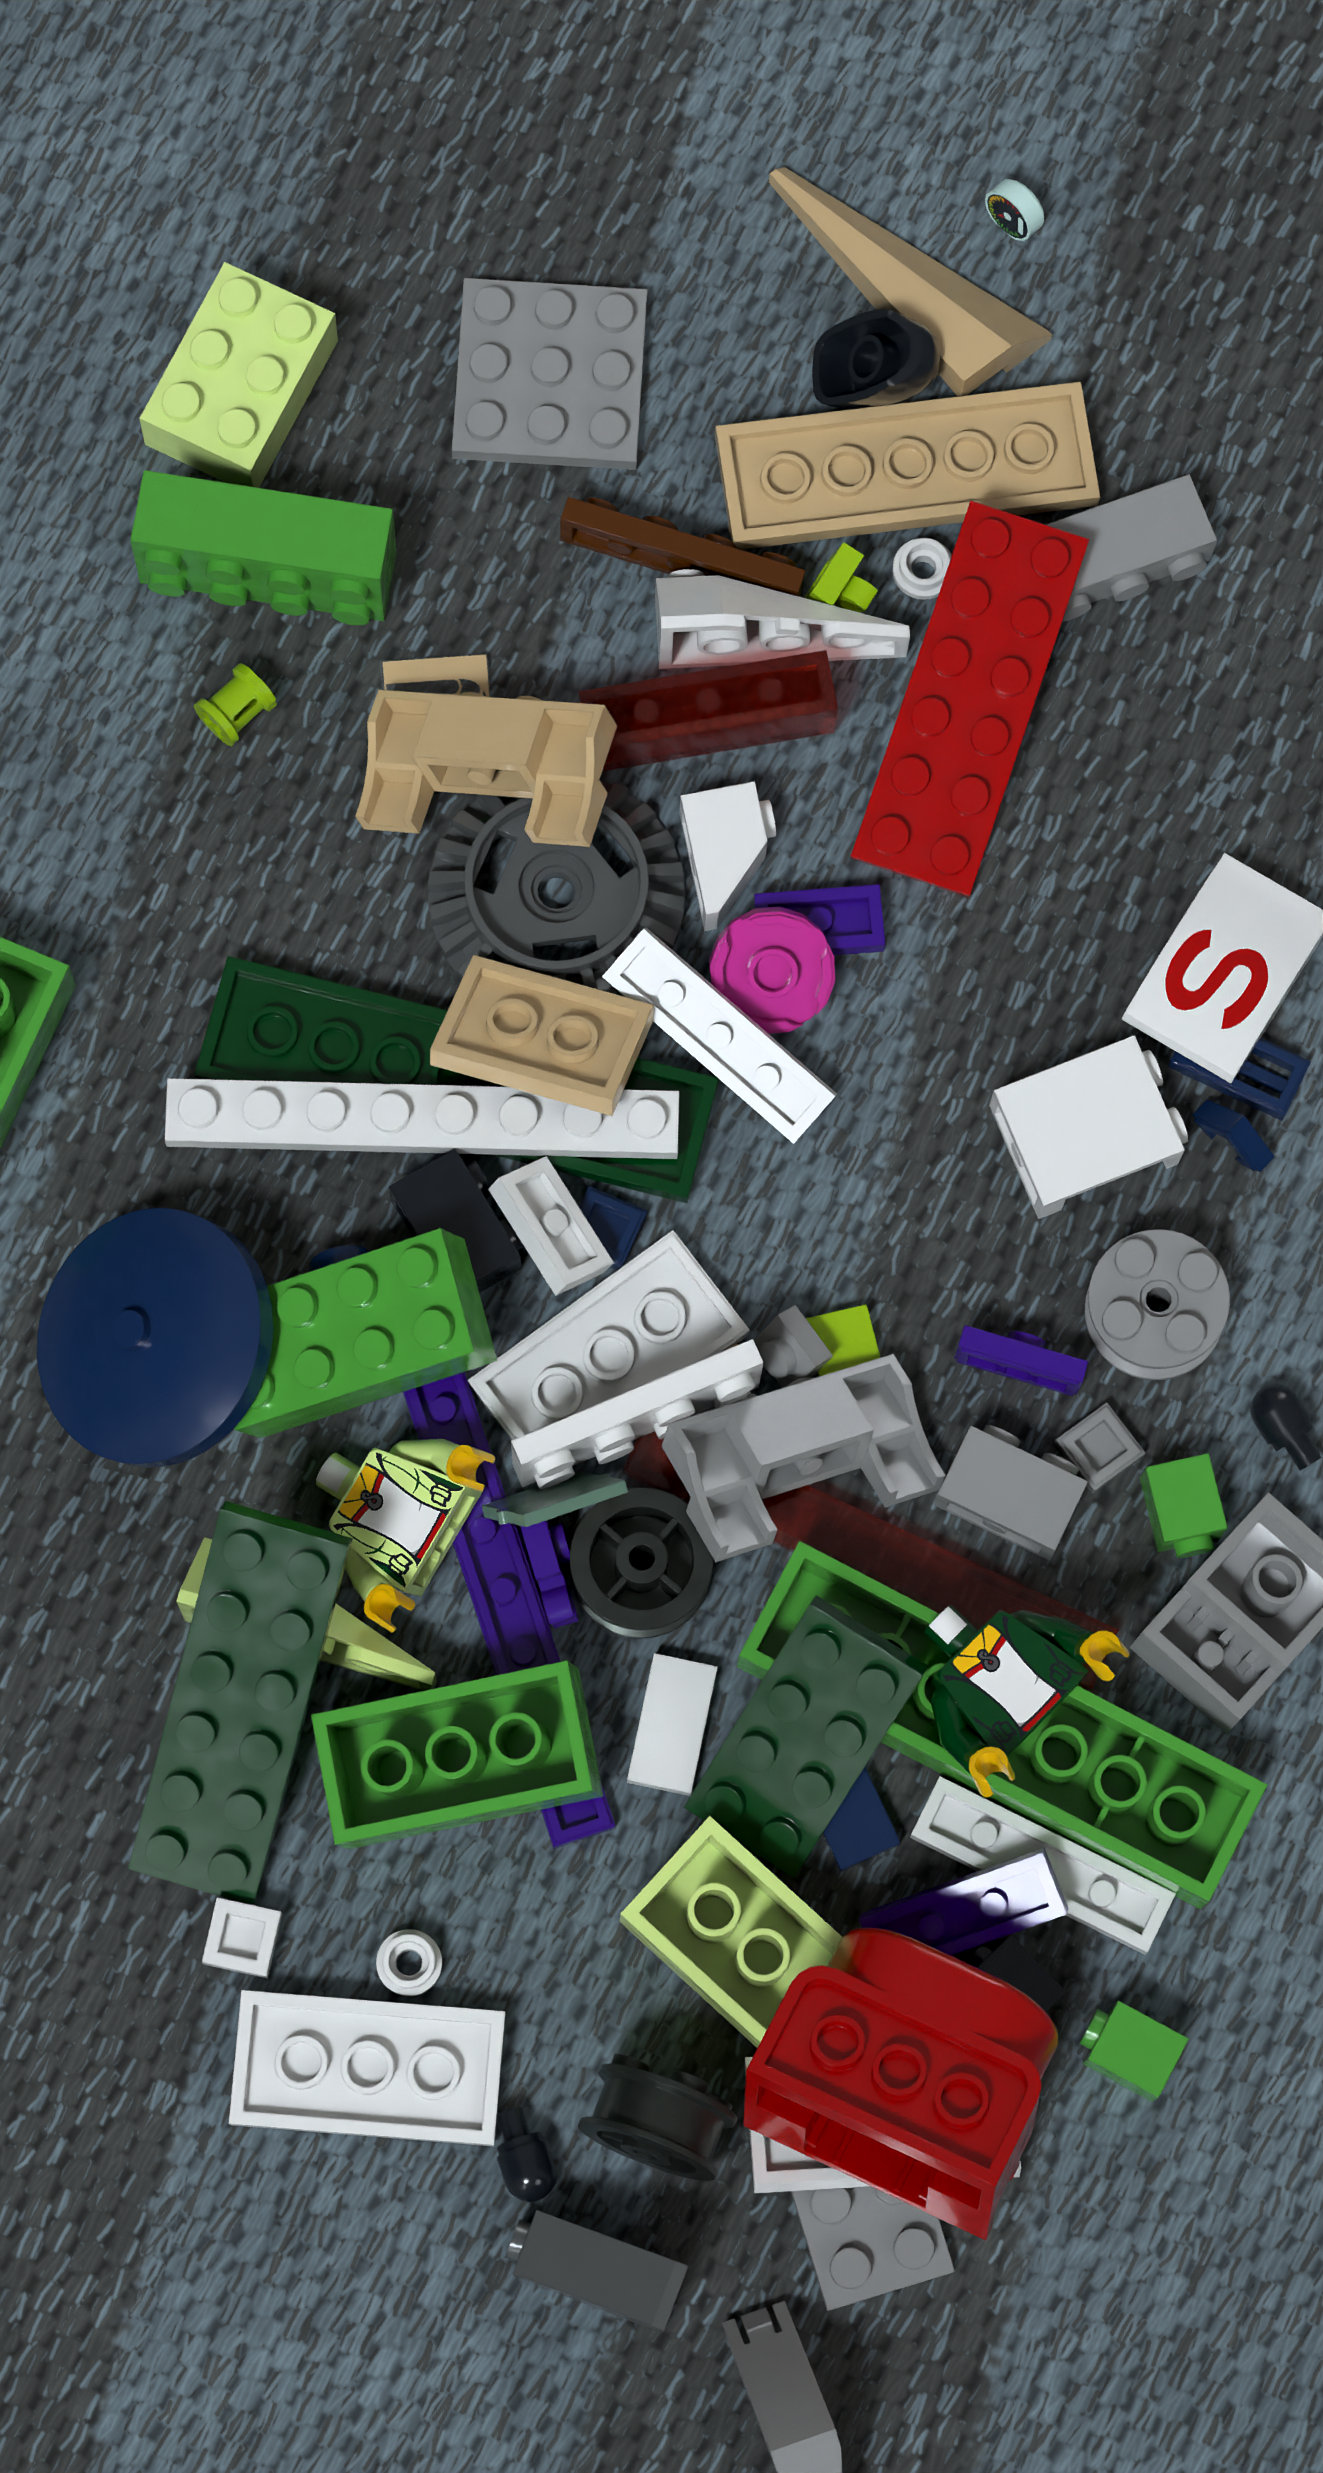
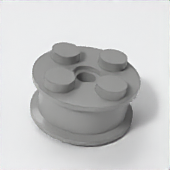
(1161, 1268)

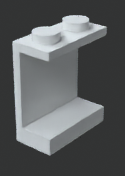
(1087, 1123)

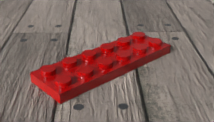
(969, 699)

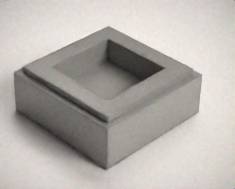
(1100, 1447)

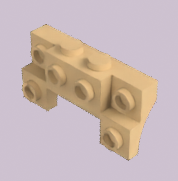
(487, 749)

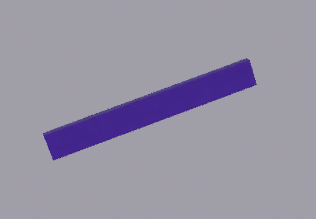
(500, 1578)

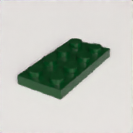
(805, 1735)

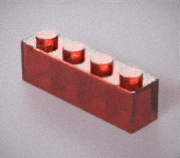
(718, 709)

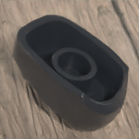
(874, 360)

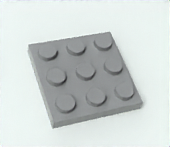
(549, 374)

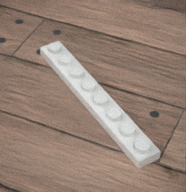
(414, 1119)

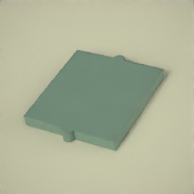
(544, 1504)

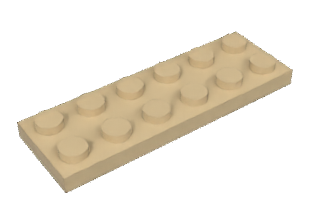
(906, 465)

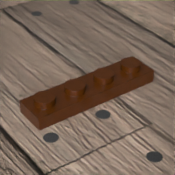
(661, 547)

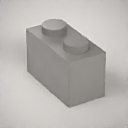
(1011, 1490)

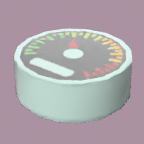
(1015, 209)

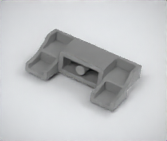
(795, 1439)

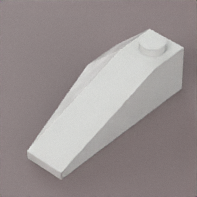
(736, 623)

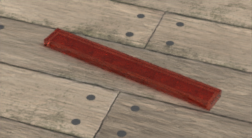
(878, 1550)

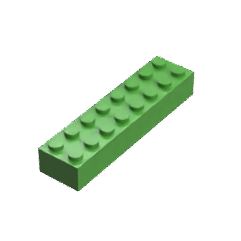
(1080, 1774)

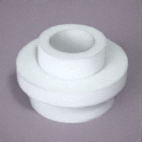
(917, 551)
(409, 1941)

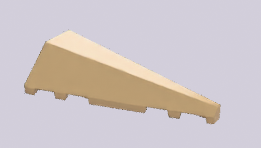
(972, 327)

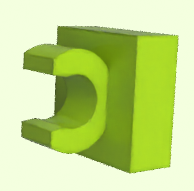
(838, 585)

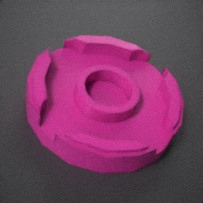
(774, 967)

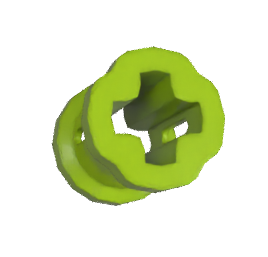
(235, 704)

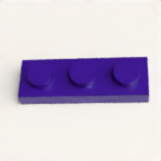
(976, 1905)

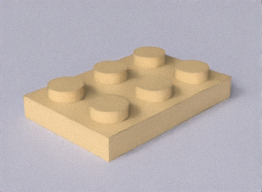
(542, 1035)

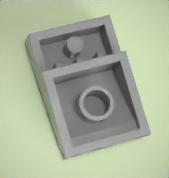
(1240, 1615)

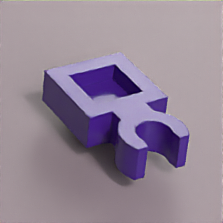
(548, 1551)

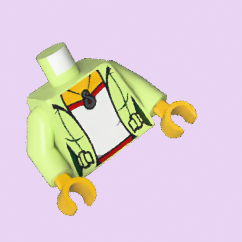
(401, 1516)

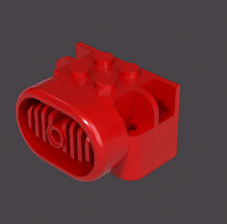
(905, 2074)

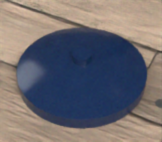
(154, 1337)

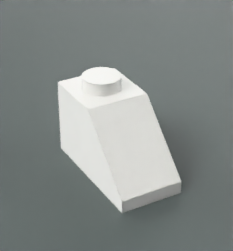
(725, 844)

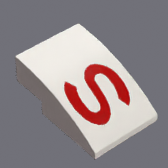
(1227, 968)

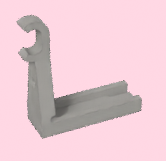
(784, 2393)

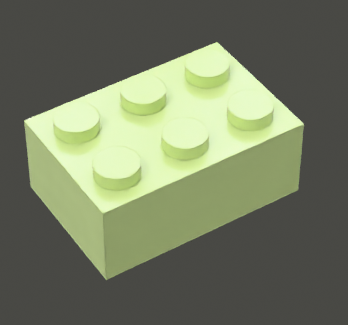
(239, 378)
(729, 1928)

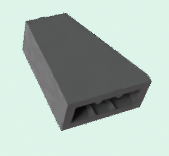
(596, 2270)

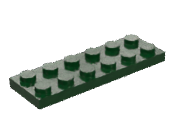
(239, 1702)

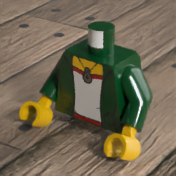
(1007, 1681)

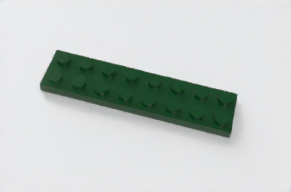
(317, 1030)

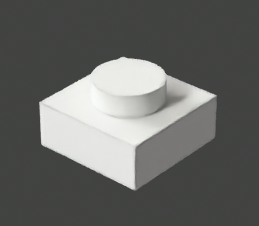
(242, 1938)

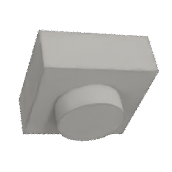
(791, 1347)

